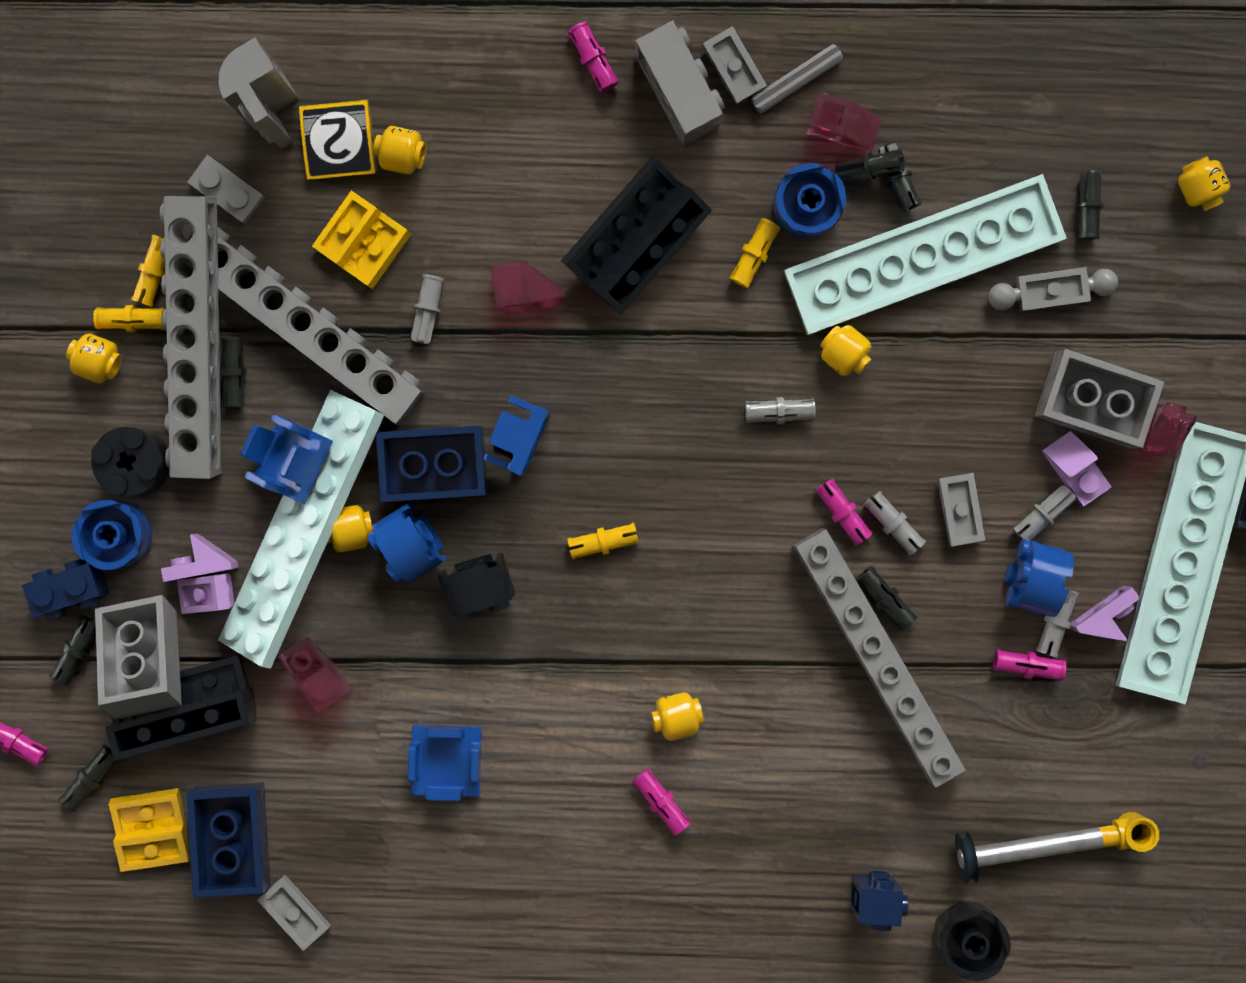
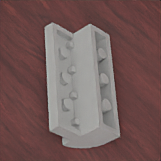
(257, 90)

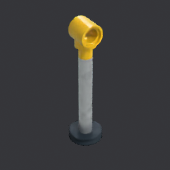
(1118, 834)

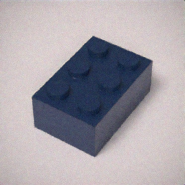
(431, 463)
(228, 840)

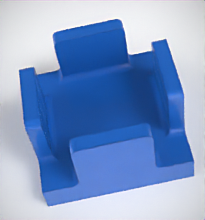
(518, 436)
(286, 457)
(445, 761)

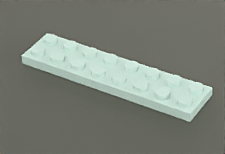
(924, 254)
(299, 535)
(1185, 564)

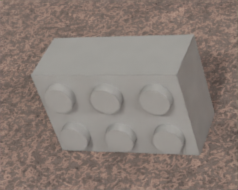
(679, 82)
(1099, 399)
(137, 657)

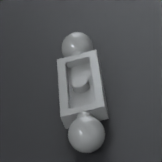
(1053, 289)

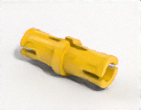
(754, 253)
(150, 273)
(128, 318)
(603, 541)

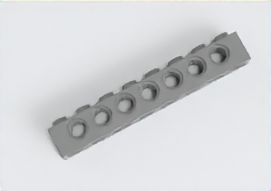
(203, 321)
(394, 405)
(879, 657)

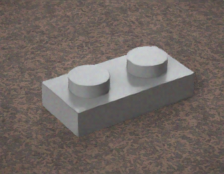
(734, 65)
(231, 191)
(961, 509)
(294, 912)

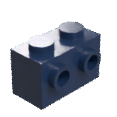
(53, 593)
(878, 900)

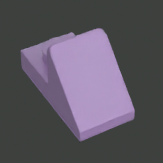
(1077, 468)
(207, 560)
(206, 593)
(1099, 620)

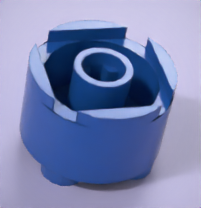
(819, 184)
(102, 517)
(407, 544)
(1038, 578)

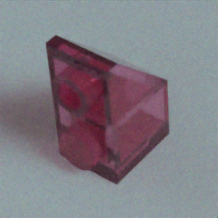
(843, 122)
(522, 286)
(1168, 430)
(315, 674)

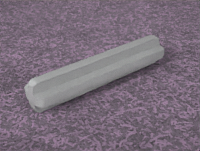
(797, 78)

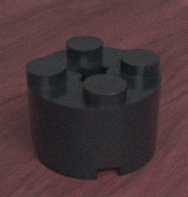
(111, 456)
(477, 586)
(990, 941)

